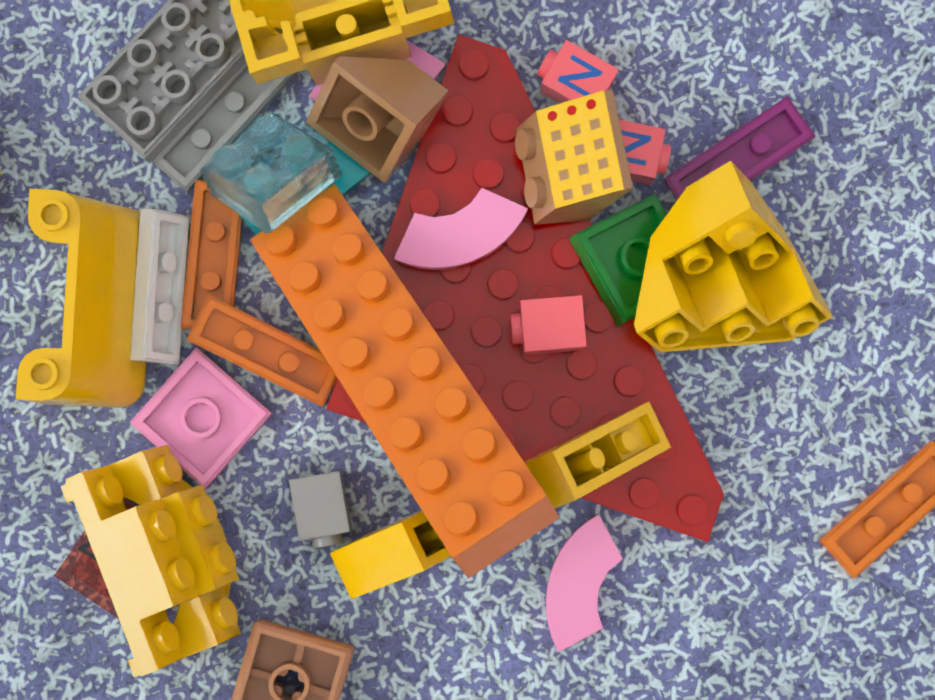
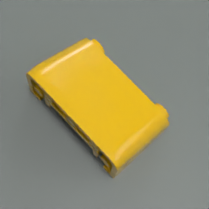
(98, 305)

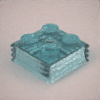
(270, 172)

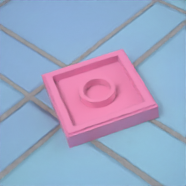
(201, 417)

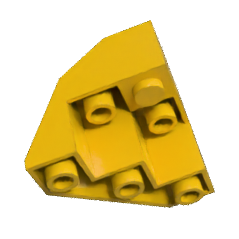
(724, 272)

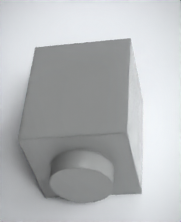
(321, 508)

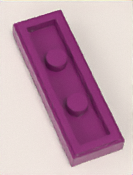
(751, 147)

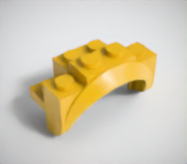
(158, 556)

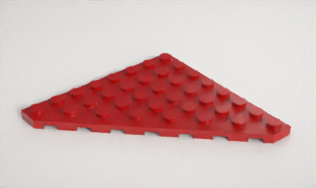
(547, 395)

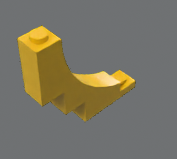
(562, 472)

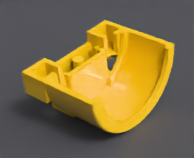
(312, 34)

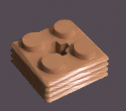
(277, 650)

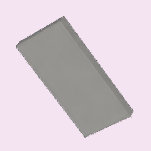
(167, 73)

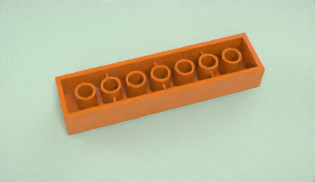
(405, 383)

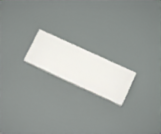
(159, 287)

